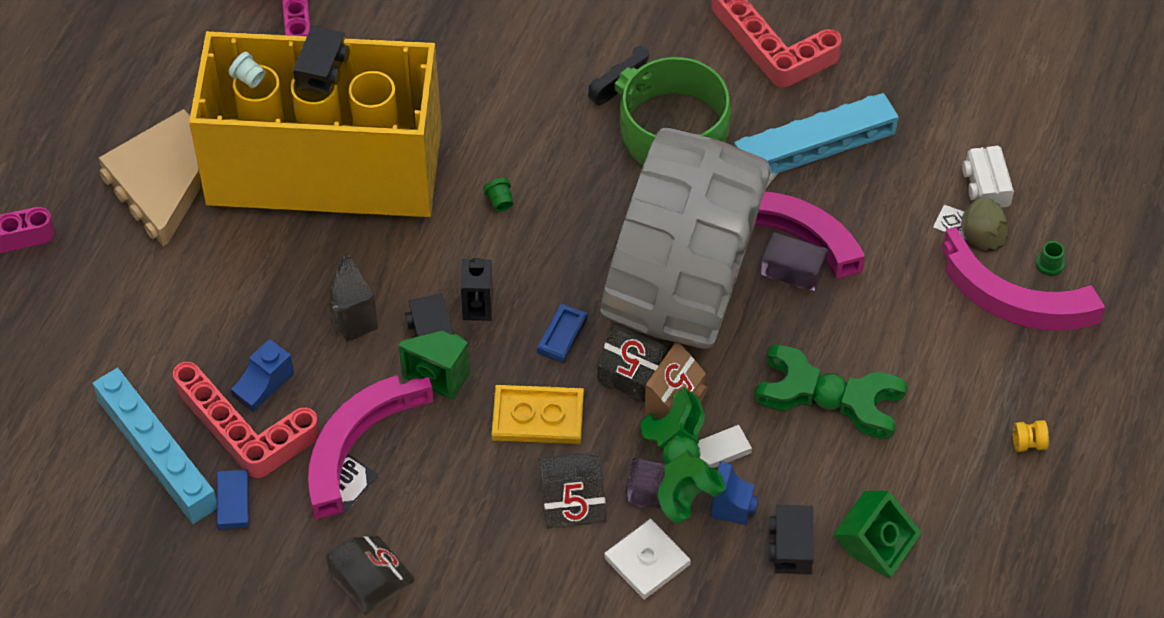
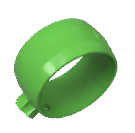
(669, 76)

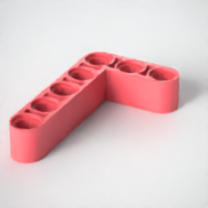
(780, 64)
(235, 427)

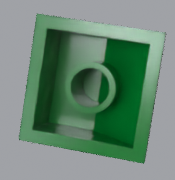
(439, 357)
(878, 532)

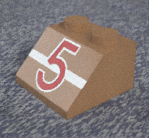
(673, 373)

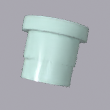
(247, 70)

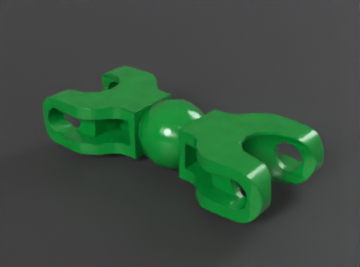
(830, 391)
(684, 469)

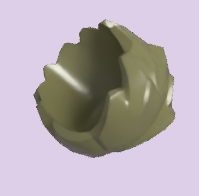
(985, 224)

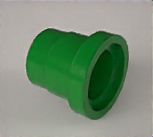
(499, 194)
(1051, 265)

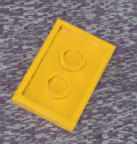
(537, 414)

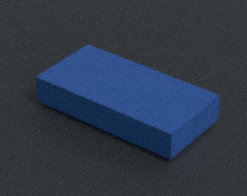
(562, 333)
(233, 499)

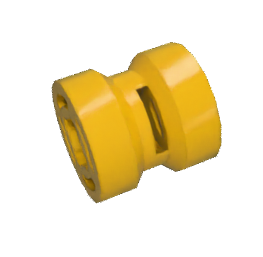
(1030, 436)

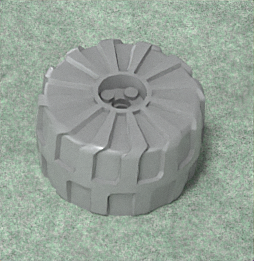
(684, 238)

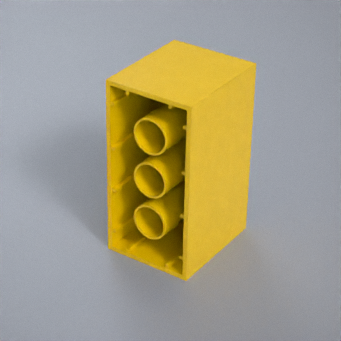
(296, 149)

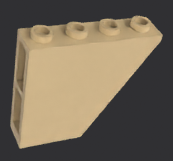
(156, 175)

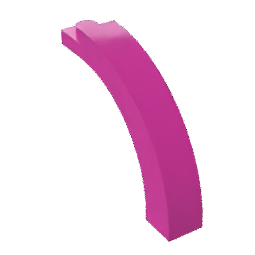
(814, 227)
(1014, 303)
(347, 426)

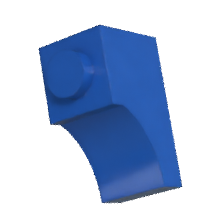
(264, 375)
(736, 500)

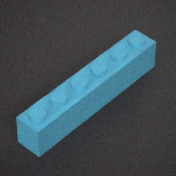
(823, 134)
(155, 446)

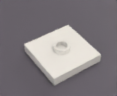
(647, 559)

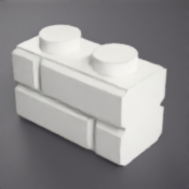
(988, 175)

